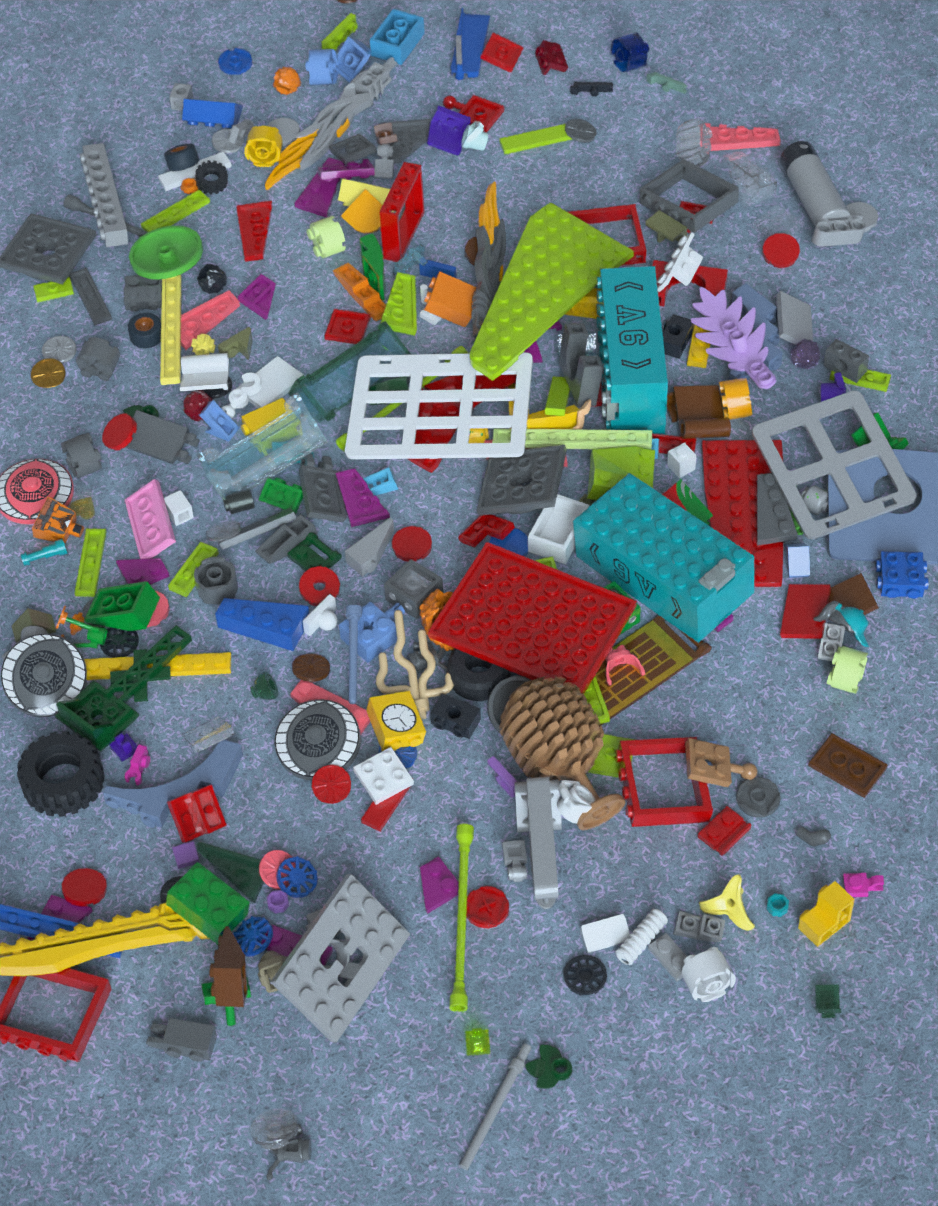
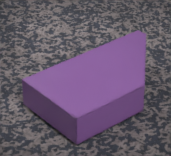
(503, 778)

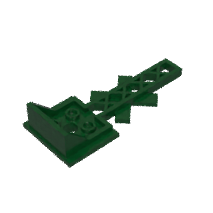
(96, 700)

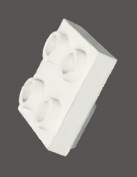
(383, 775)

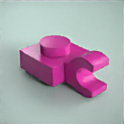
(138, 762)
(858, 885)

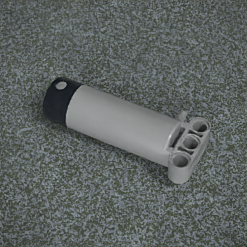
(820, 197)

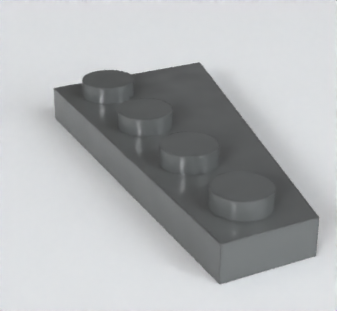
(773, 513)

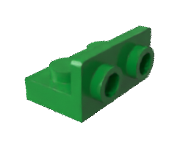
(281, 495)

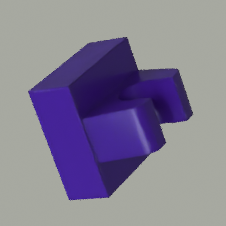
(123, 746)

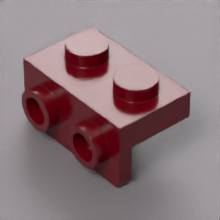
(550, 57)

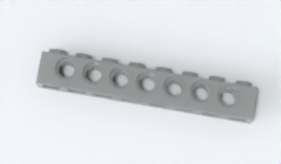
(103, 195)

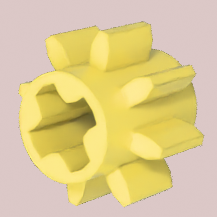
(203, 344)

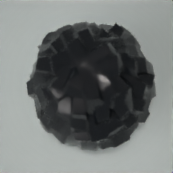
(211, 278)

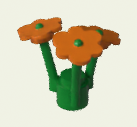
(95, 634)

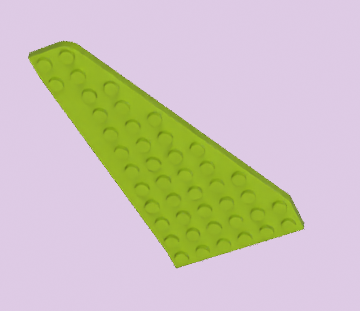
(544, 280)

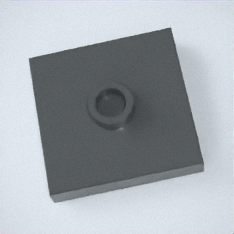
(352, 148)

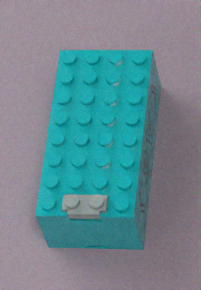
(631, 350)
(664, 557)

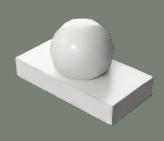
(322, 616)

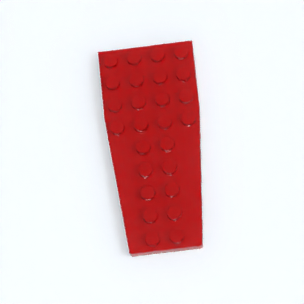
(731, 497)

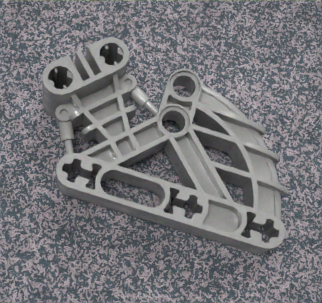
(539, 816)

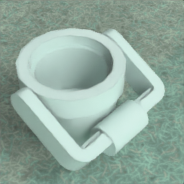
(474, 137)

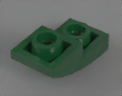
(396, 384)

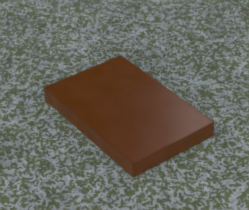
(848, 765)

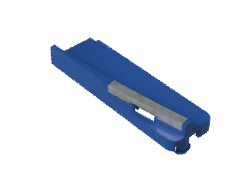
(469, 45)

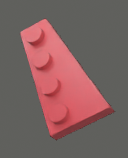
(741, 137)

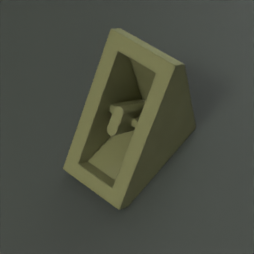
(33, 618)

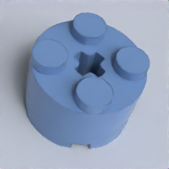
(322, 67)

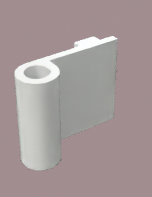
(204, 372)

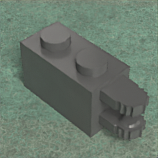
(184, 1039)

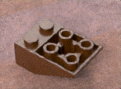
(229, 972)

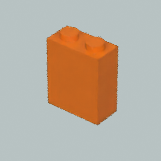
(450, 299)

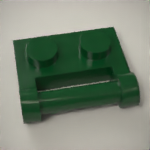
(307, 558)

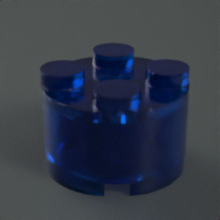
(629, 52)

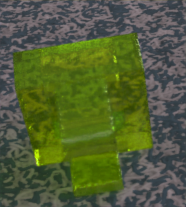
(477, 1042)

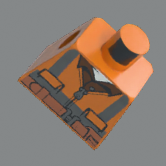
(56, 522)

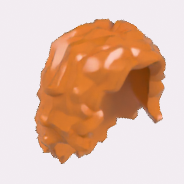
(430, 611)

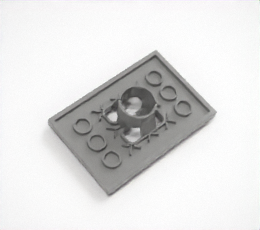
(316, 987)

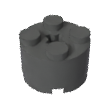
(97, 358)
(81, 456)
(215, 580)

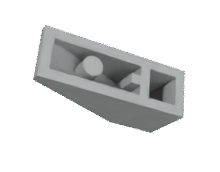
(368, 551)

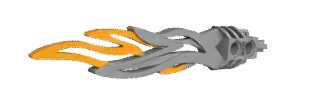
(354, 99)

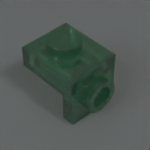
(827, 1000)

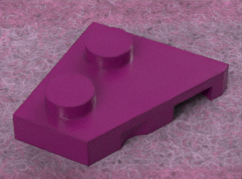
(259, 296)
(142, 570)
(438, 884)

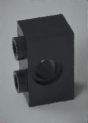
(677, 335)
(448, 708)

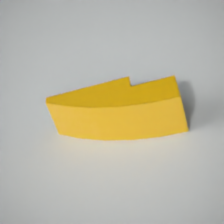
(540, 420)

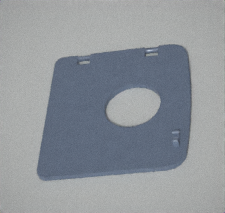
(888, 532)

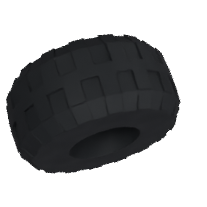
(470, 684)

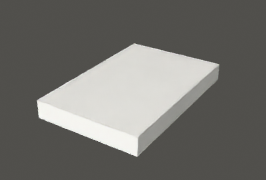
(276, 381)

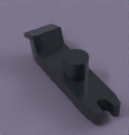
(593, 87)

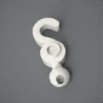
(239, 397)

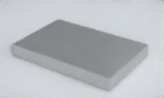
(793, 319)

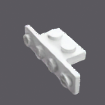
(683, 264)

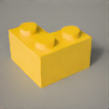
(829, 915)

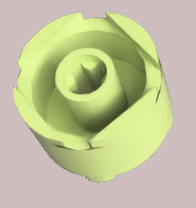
(326, 237)
(848, 669)

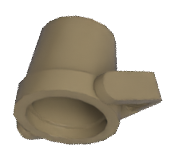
(268, 967)

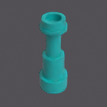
(48, 551)

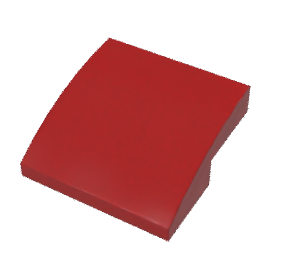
(196, 813)

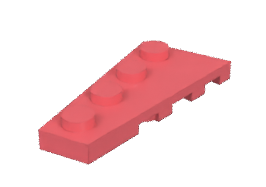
(206, 317)
(308, 691)

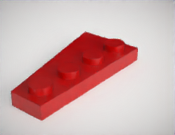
(254, 228)

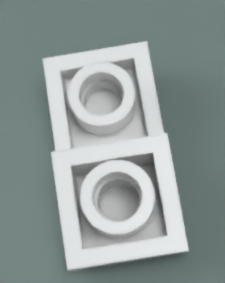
(831, 640)

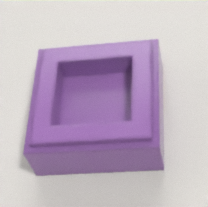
(185, 855)

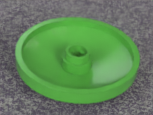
(166, 252)

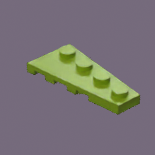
(401, 305)

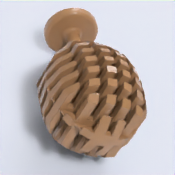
(558, 738)

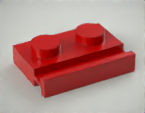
(724, 831)

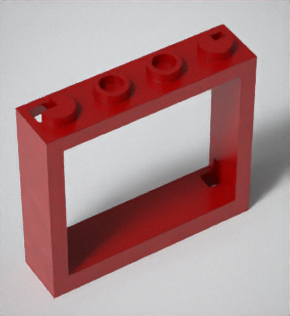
(409, 190)
(617, 213)
(659, 816)
(45, 1045)

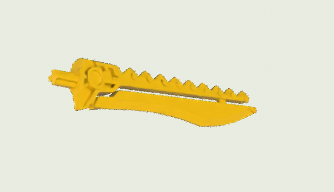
(169, 929)

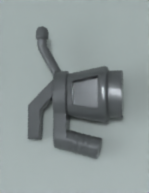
(420, 662)
(296, 1151)

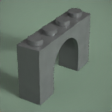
(580, 371)

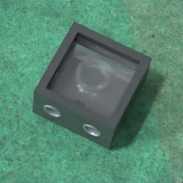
(412, 586)

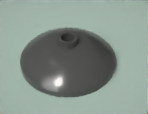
(500, 696)

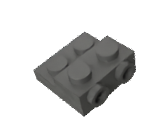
(142, 293)

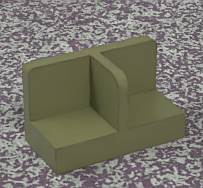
(666, 227)

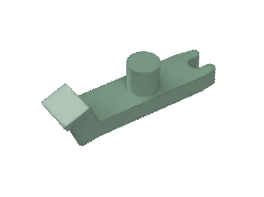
(667, 82)

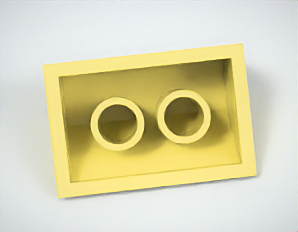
(352, 189)

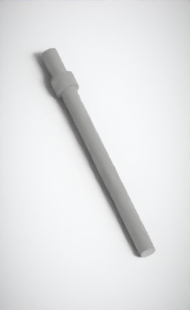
(516, 1067)

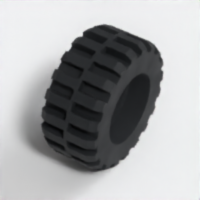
(64, 796)

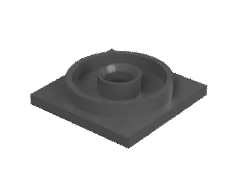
(42, 235)
(505, 475)

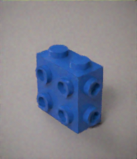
(902, 574)

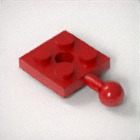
(476, 105)

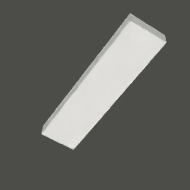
(174, 179)

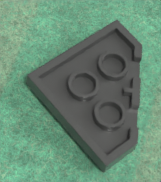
(410, 136)

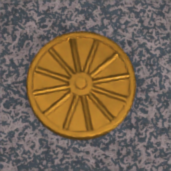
(48, 373)

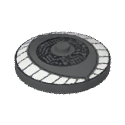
(42, 673)
(317, 736)

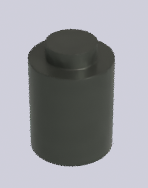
(239, 501)

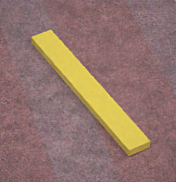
(171, 331)

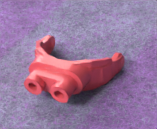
(621, 656)

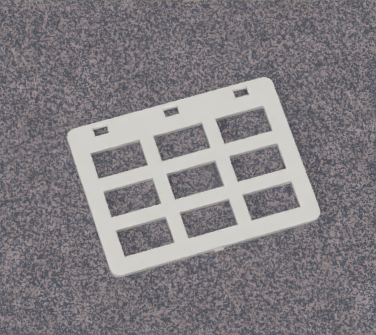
(429, 365)

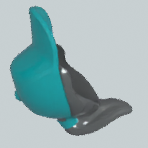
(850, 617)

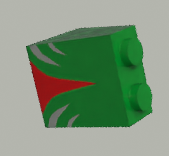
(686, 499)

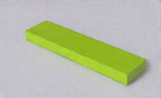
(534, 139)
(176, 211)
(557, 397)
(90, 562)

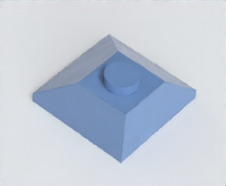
(352, 58)

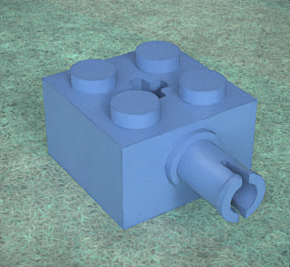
(375, 630)

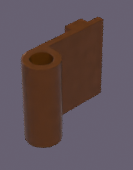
(700, 412)

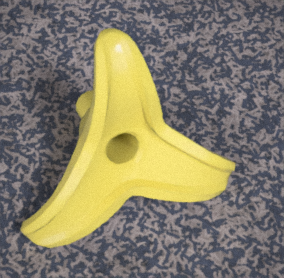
(729, 903)

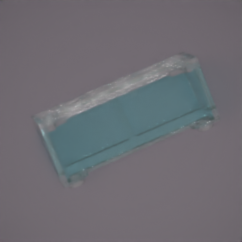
(264, 451)

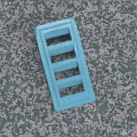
(380, 476)

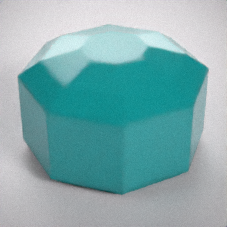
(777, 905)

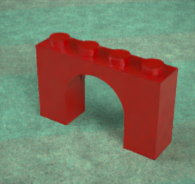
(707, 277)

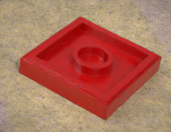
(502, 52)
(347, 326)

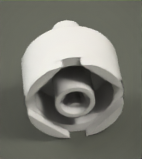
(707, 974)

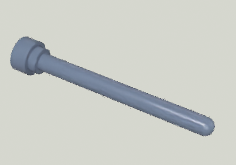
(353, 615)

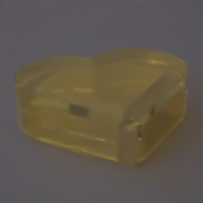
(83, 507)

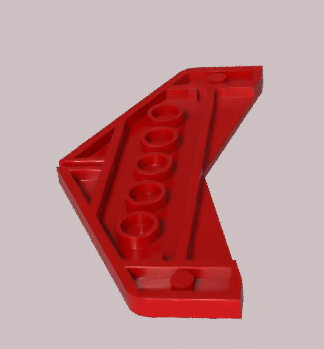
(449, 409)

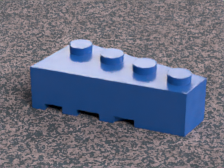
(264, 621)

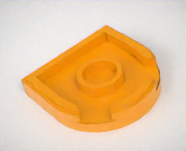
(364, 213)

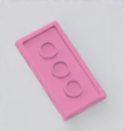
(150, 520)

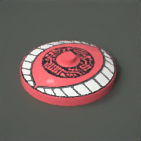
(28, 485)

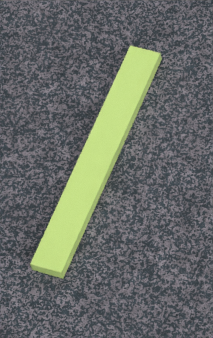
(579, 438)

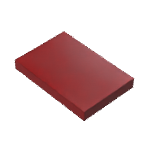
(801, 606)

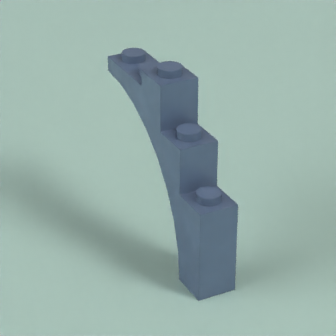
(765, 313)
(152, 801)

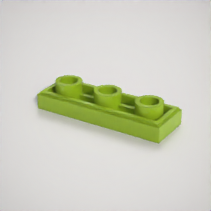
(340, 33)

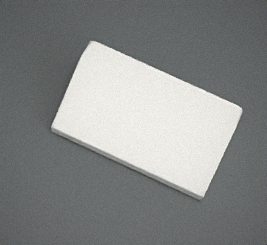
(605, 933)

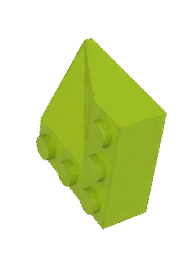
(613, 464)

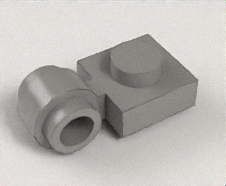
(240, 131)
(384, 167)
(515, 855)

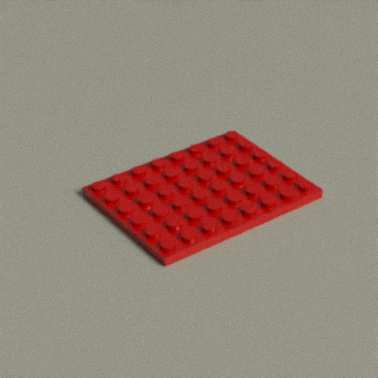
(532, 618)

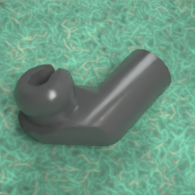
(813, 838)

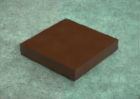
(854, 593)

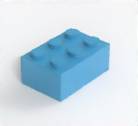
(397, 36)

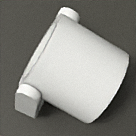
(574, 800)

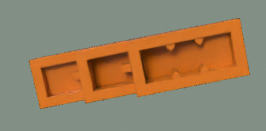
(360, 290)

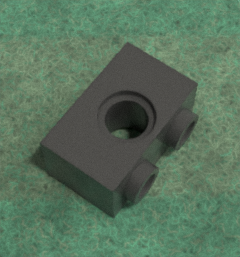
(847, 360)

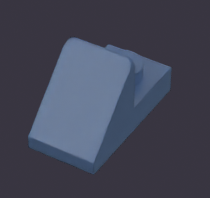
(219, 422)

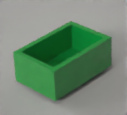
(207, 902)

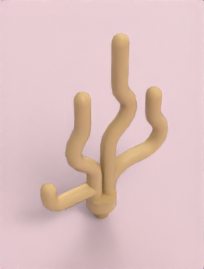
(418, 690)

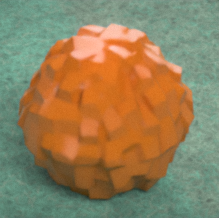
(286, 80)

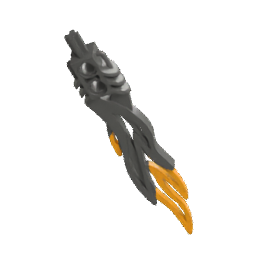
(490, 255)

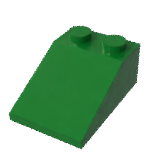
(124, 606)

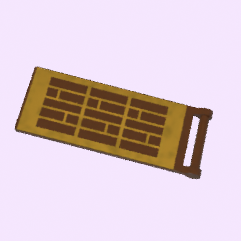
(660, 654)

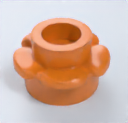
(189, 186)

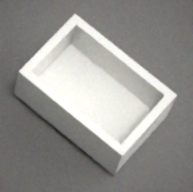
(555, 531)

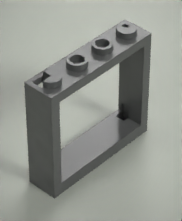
(725, 191)

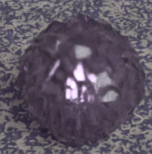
(805, 354)

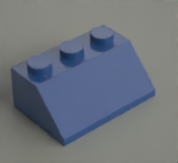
(211, 113)

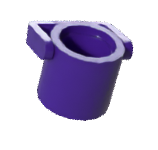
(831, 390)

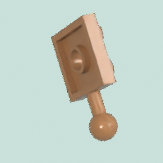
(719, 756)

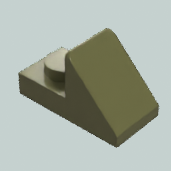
(238, 343)

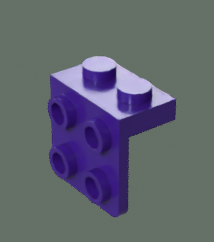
(447, 130)

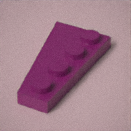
(319, 193)

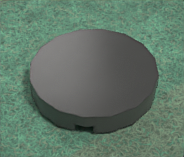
(758, 804)

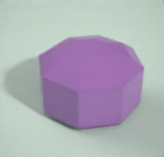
(277, 901)

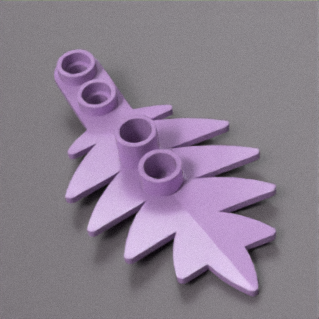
(734, 336)

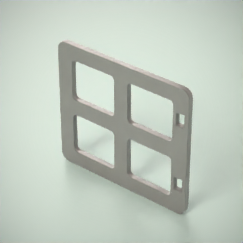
(833, 464)

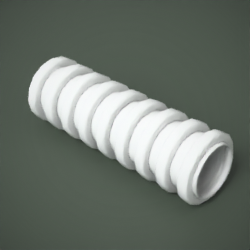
(641, 936)

